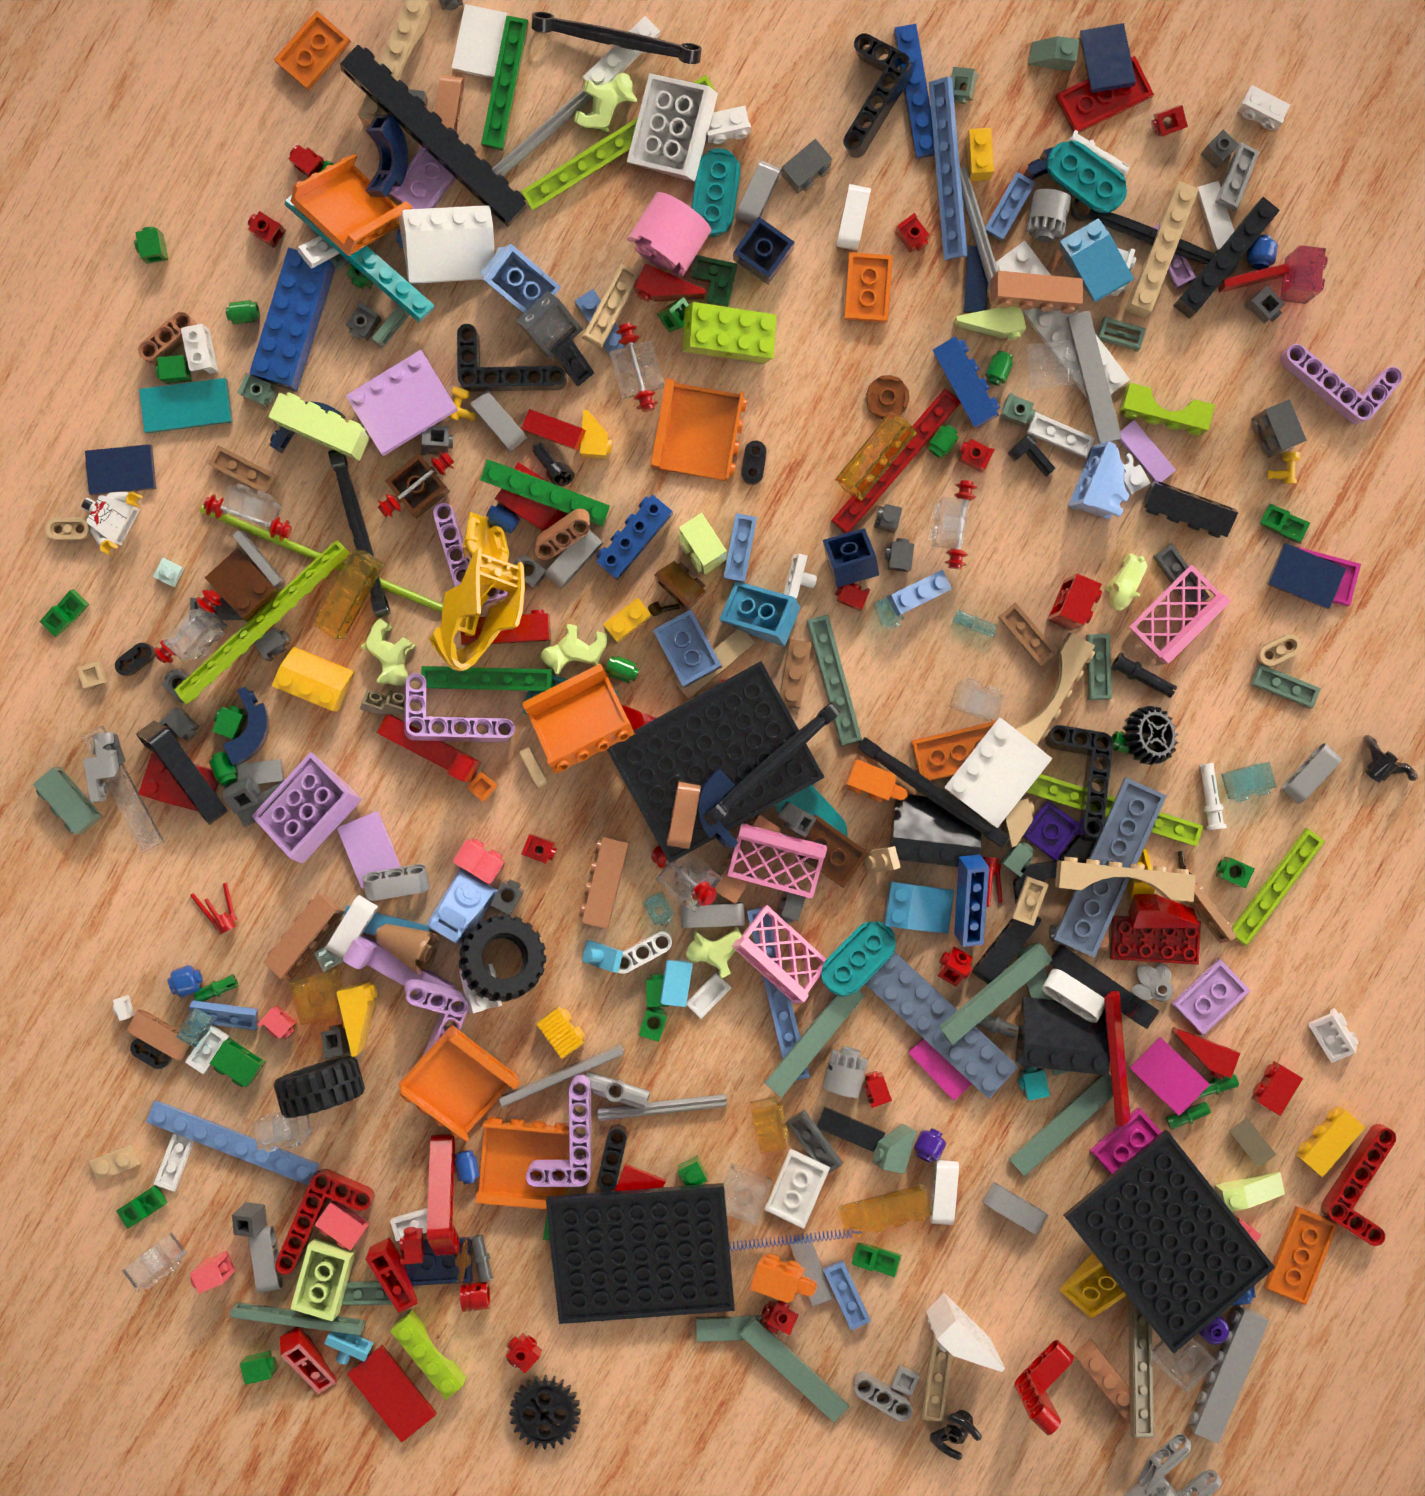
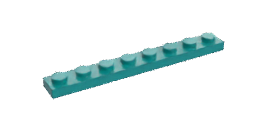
(379, 273)

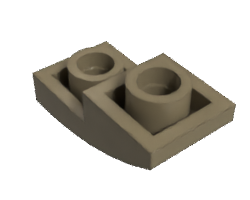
(382, 704)
(1252, 1142)

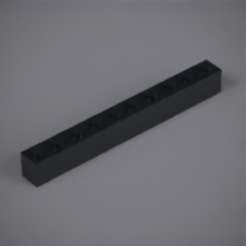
(432, 135)

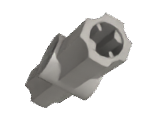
(629, 1095)

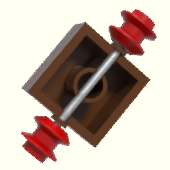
(417, 485)

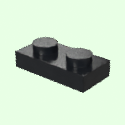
(573, 361)

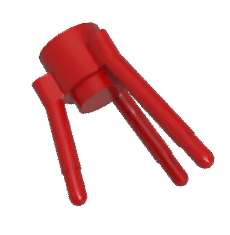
(994, 869)
(220, 922)

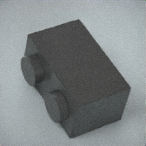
(807, 166)

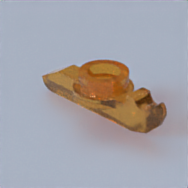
(462, 1260)

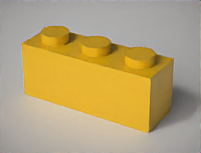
(1330, 1140)

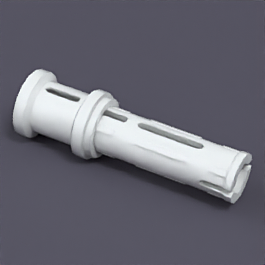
(1119, 165)
(1213, 807)

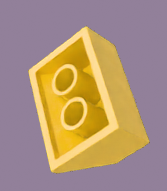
(313, 679)

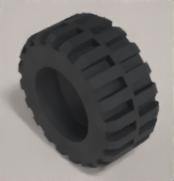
(523, 937)
(319, 1087)

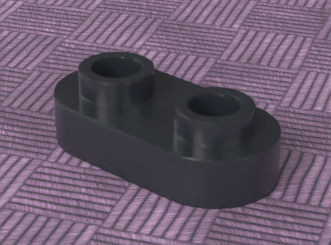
(754, 462)

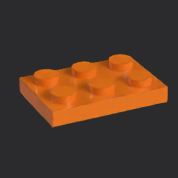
(312, 50)
(868, 287)

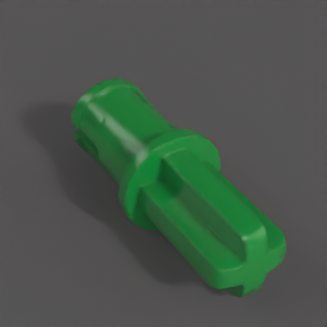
(216, 988)
(1219, 1085)
(1188, 1116)

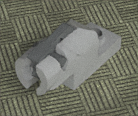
(103, 766)

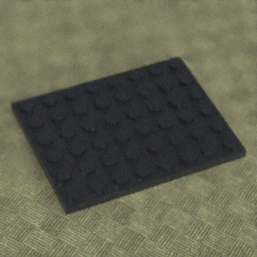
(721, 728)
(1169, 1241)
(640, 1253)

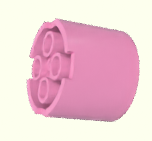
(669, 234)

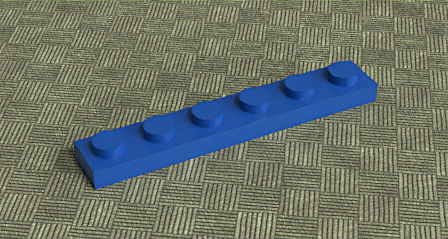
(916, 92)

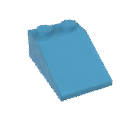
(1096, 260)
(761, 612)
(918, 907)

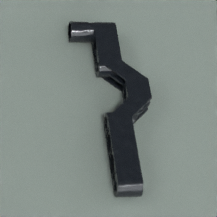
(1017, 932)

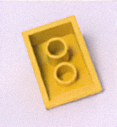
(357, 1010)
(1092, 1288)

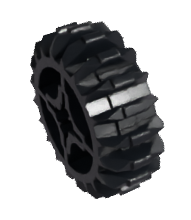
(1150, 735)

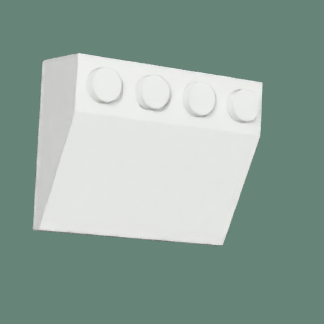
(672, 126)
(446, 243)
(998, 772)
(961, 1335)

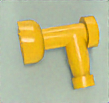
(459, 395)
(1289, 474)

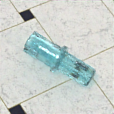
(974, 623)

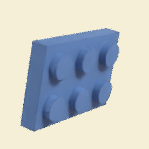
(687, 648)

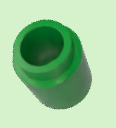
(242, 312)
(999, 368)
(943, 441)
(622, 669)
(223, 769)

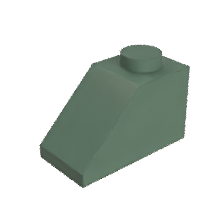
(1054, 53)
(895, 1149)

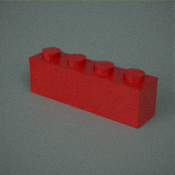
(532, 628)

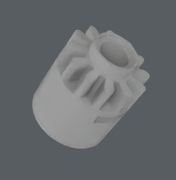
(1048, 214)
(845, 1072)

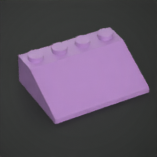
(401, 402)
(307, 808)

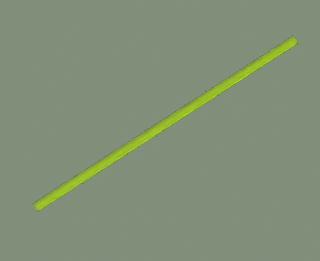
(314, 554)

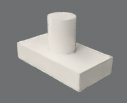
(797, 576)

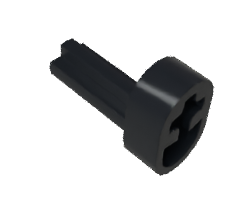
(1028, 446)
(553, 467)

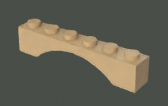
(405, 34)
(1163, 248)
(1071, 657)
(1170, 885)

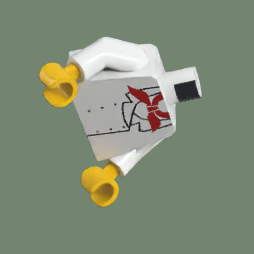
(111, 518)

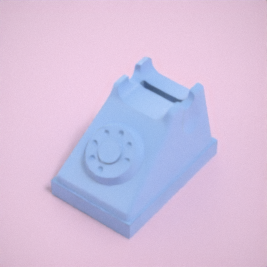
(517, 278)
(1102, 484)
(462, 906)

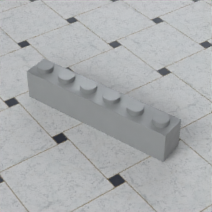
(1228, 1375)

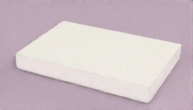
(479, 41)
(797, 1188)

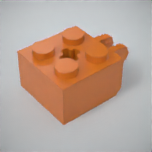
(873, 780)
(781, 1279)

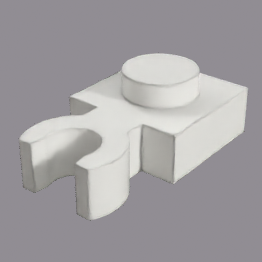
(1134, 476)

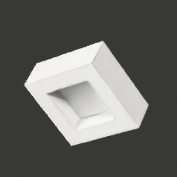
(123, 1008)

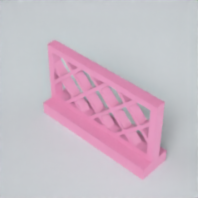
(1192, 628)
(783, 842)
(768, 968)

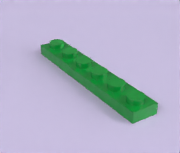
(504, 83)
(542, 491)
(488, 678)

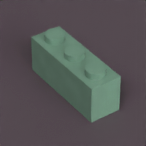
(67, 801)

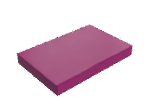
(1348, 583)
(939, 1069)
(1169, 1076)
(1125, 1141)

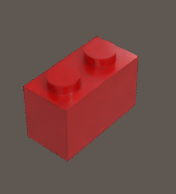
(1276, 1087)

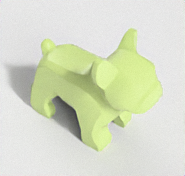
(605, 99)
(1125, 583)
(573, 649)
(390, 655)
(714, 952)

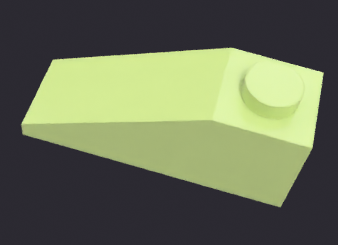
(994, 322)
(1250, 1191)

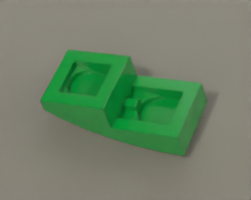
(1284, 523)
(65, 613)
(141, 1206)
(876, 1259)

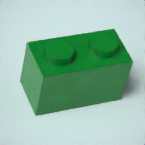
(237, 1063)

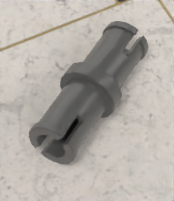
(995, 1025)
(481, 1258)

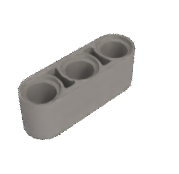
(758, 193)
(498, 420)
(573, 559)
(1311, 773)
(395, 882)
(713, 915)
(1015, 1208)
(264, 1255)
(886, 1405)

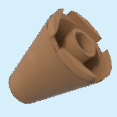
(408, 945)

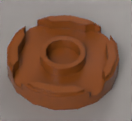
(887, 395)

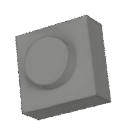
(905, 1380)

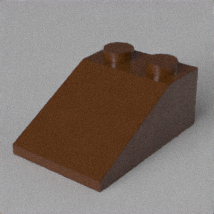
(241, 585)
(680, 585)

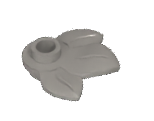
(1150, 980)

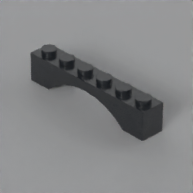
(1226, 257)

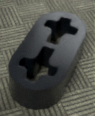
(131, 655)
(148, 1057)

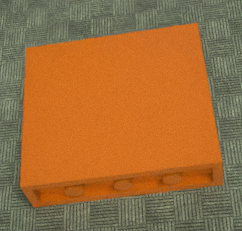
(343, 209)
(698, 431)
(578, 718)
(456, 1082)
(507, 1155)

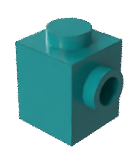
(1033, 1083)

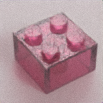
(1304, 275)

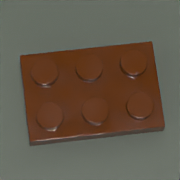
(842, 853)

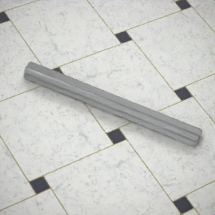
(542, 133)
(977, 226)
(663, 1107)

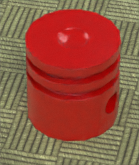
(475, 1296)

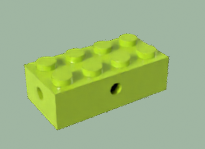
(729, 332)

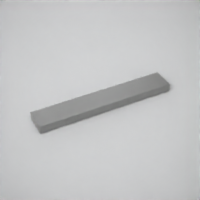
(1094, 377)
(561, 1075)

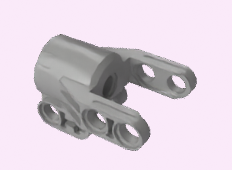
(1152, 1476)

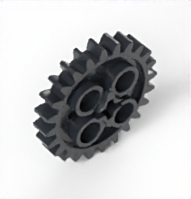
(530, 1424)

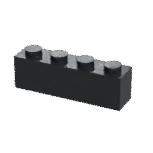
(1189, 508)

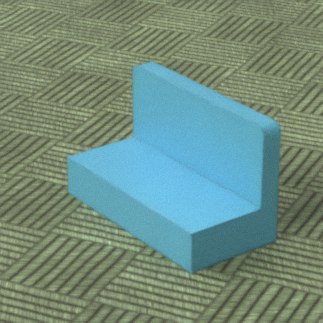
(676, 982)

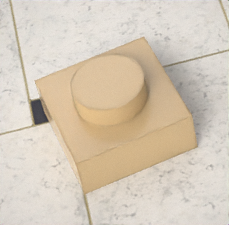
(92, 675)

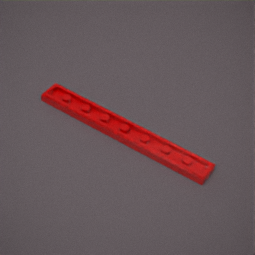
(925, 428)

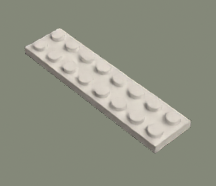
(1053, 325)

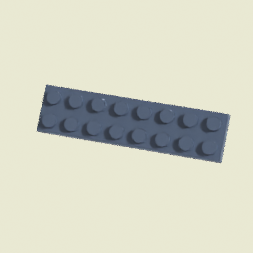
(1121, 841)
(926, 1010)

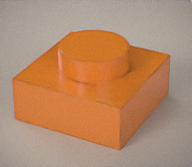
(482, 786)

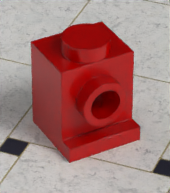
(1177, 121)
(306, 160)
(270, 234)
(912, 242)
(980, 462)
(852, 596)
(530, 848)
(877, 1089)
(412, 1246)

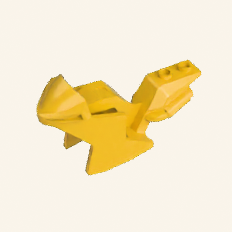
(463, 603)

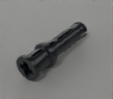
(1135, 671)

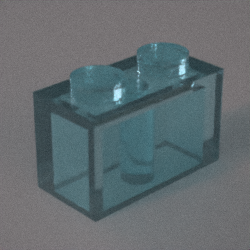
(1248, 781)

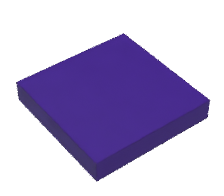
(1051, 830)

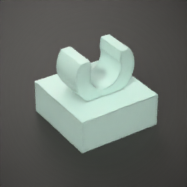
(168, 572)
(327, 959)

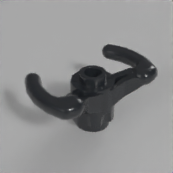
(1385, 763)
(956, 1431)

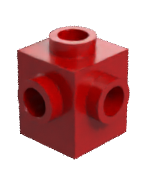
(955, 966)
(778, 1317)
(523, 1352)

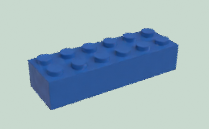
(292, 321)

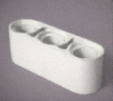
(853, 217)
(352, 925)
(654, 951)
(1074, 995)
(944, 1192)

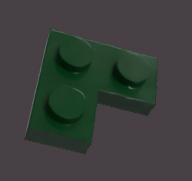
(719, 274)

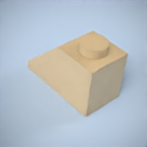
(1018, 821)

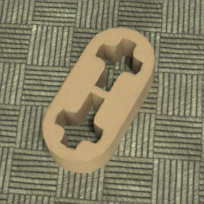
(534, 767)

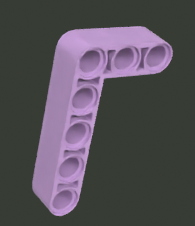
(1339, 386)
(451, 546)
(447, 723)
(366, 951)
(443, 1005)
(577, 1141)

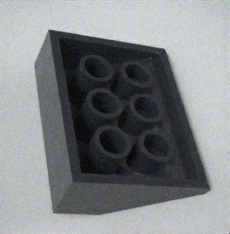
(930, 833)
(1060, 1039)

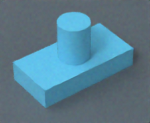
(602, 956)
(348, 1346)

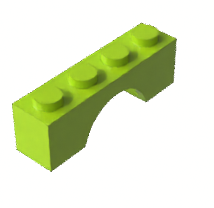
(1139, 402)
(439, 1370)

